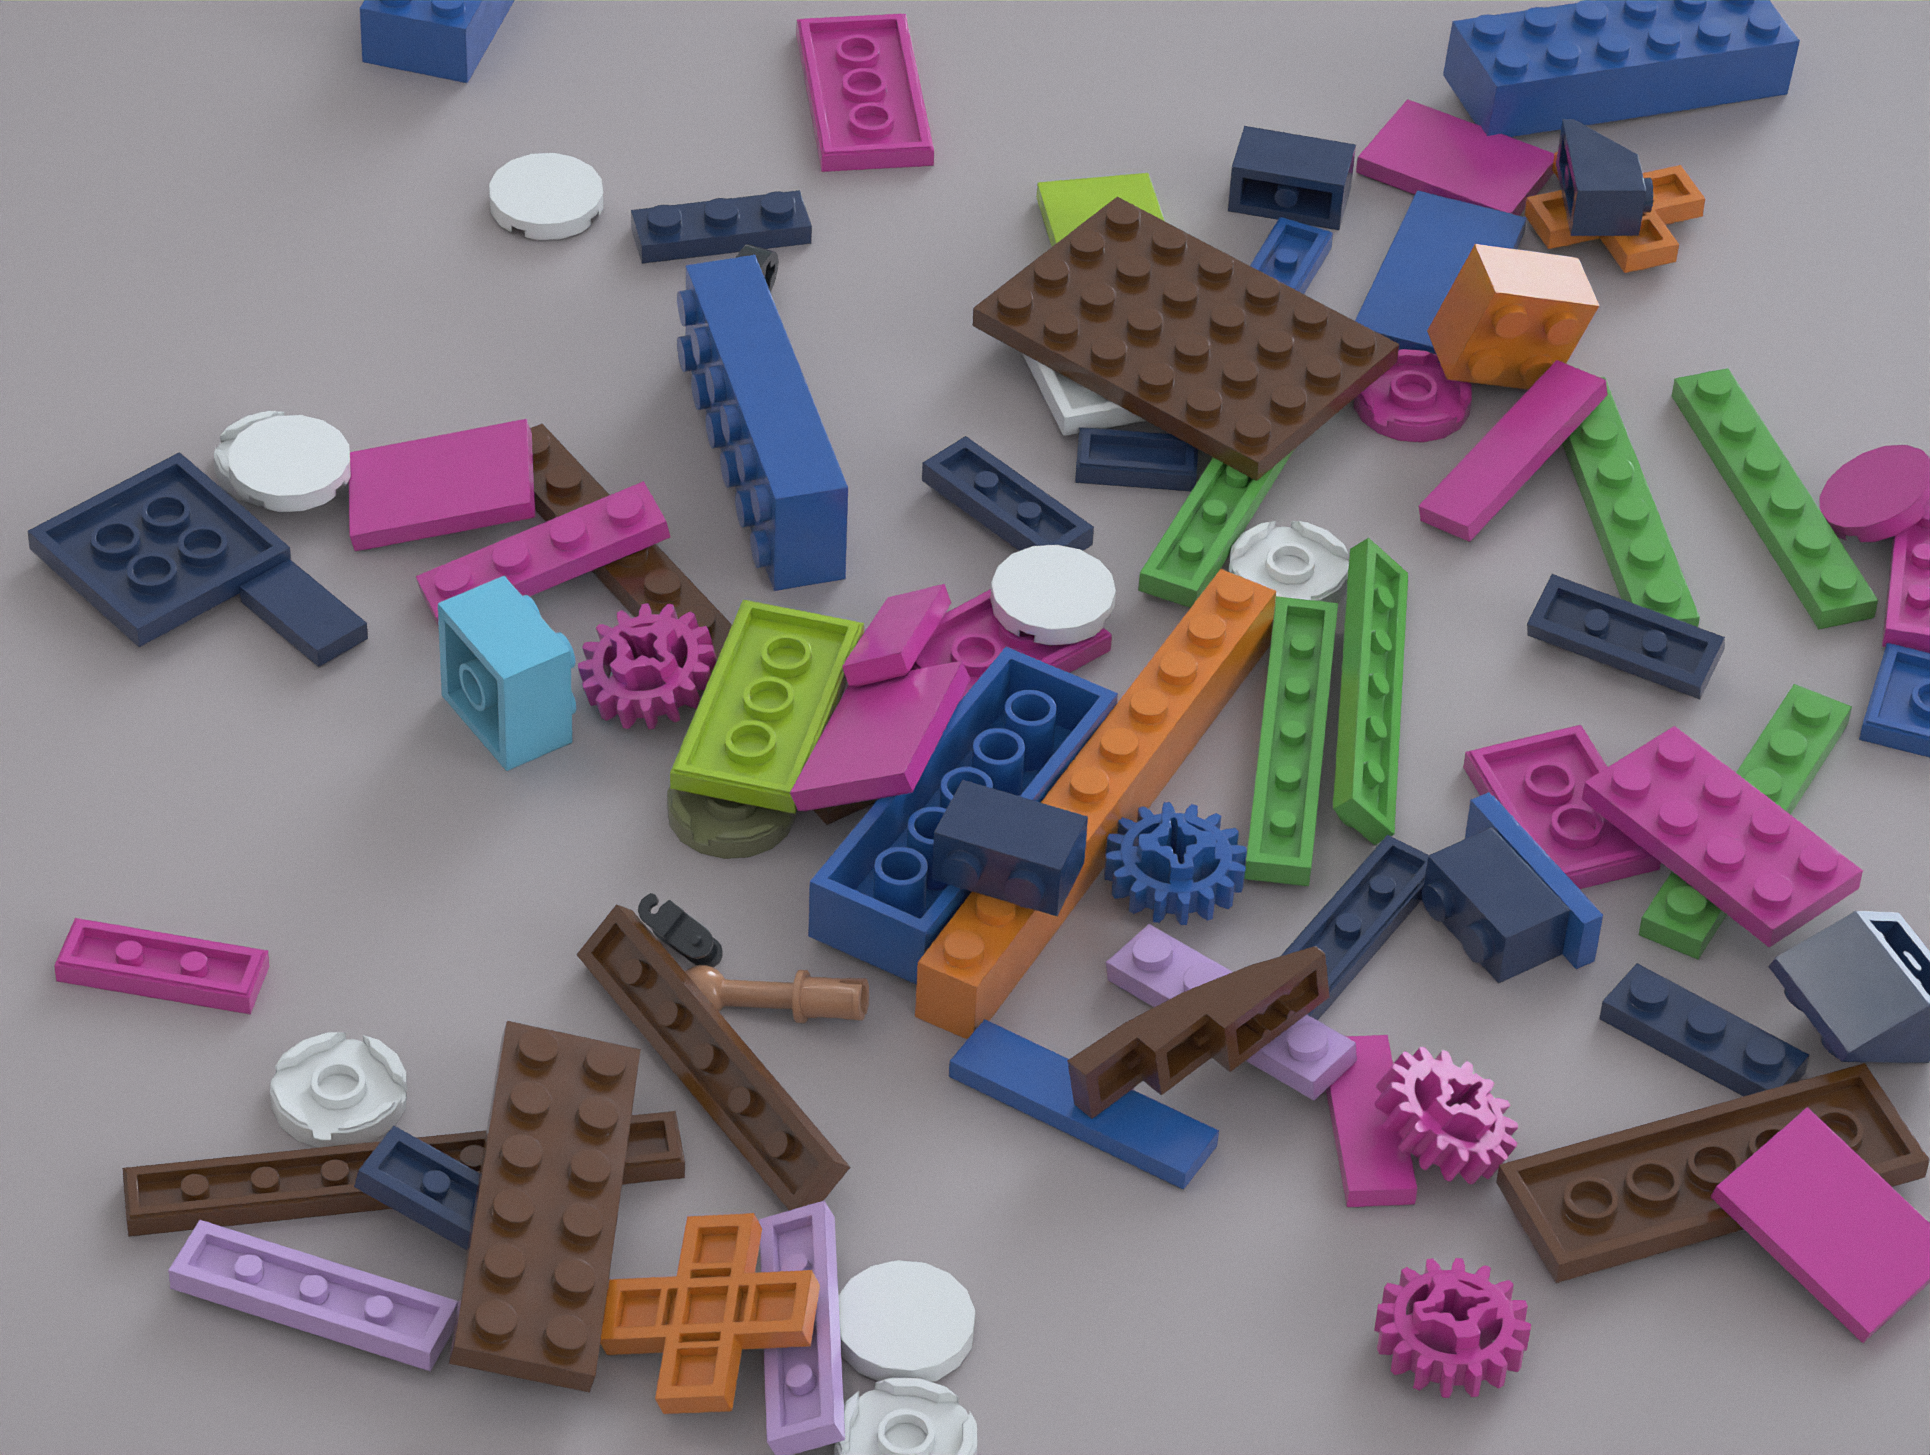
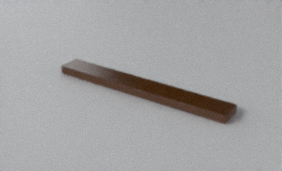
(323, 1179)

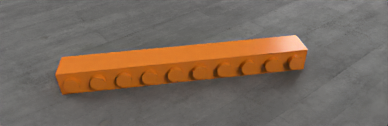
(1115, 773)

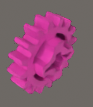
(647, 666)
(1446, 1115)
(1452, 1327)

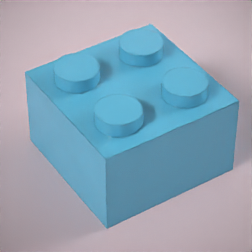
(506, 672)

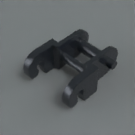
(680, 931)

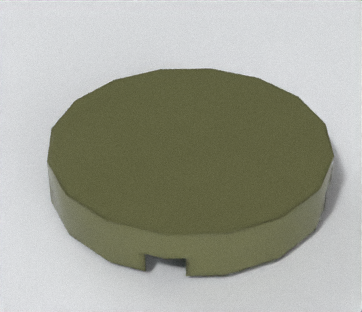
(725, 826)

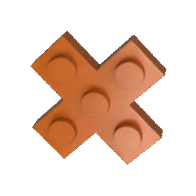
(1674, 200)
(709, 1313)

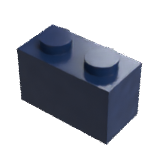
(1291, 177)
(1009, 848)
(1495, 905)

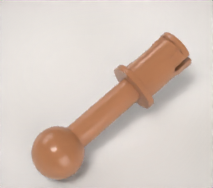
(806, 996)

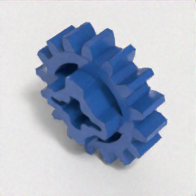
(1175, 863)

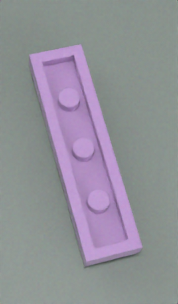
(1160, 967)
(314, 1295)
(805, 1382)

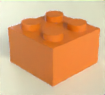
(1511, 316)

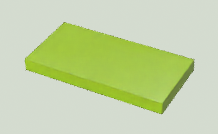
(765, 705)

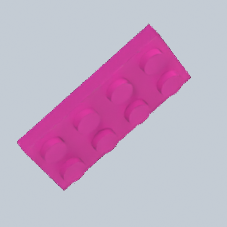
(1722, 836)

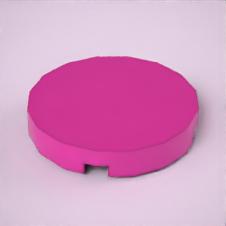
(1415, 400)
(1877, 493)

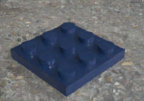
(157, 548)

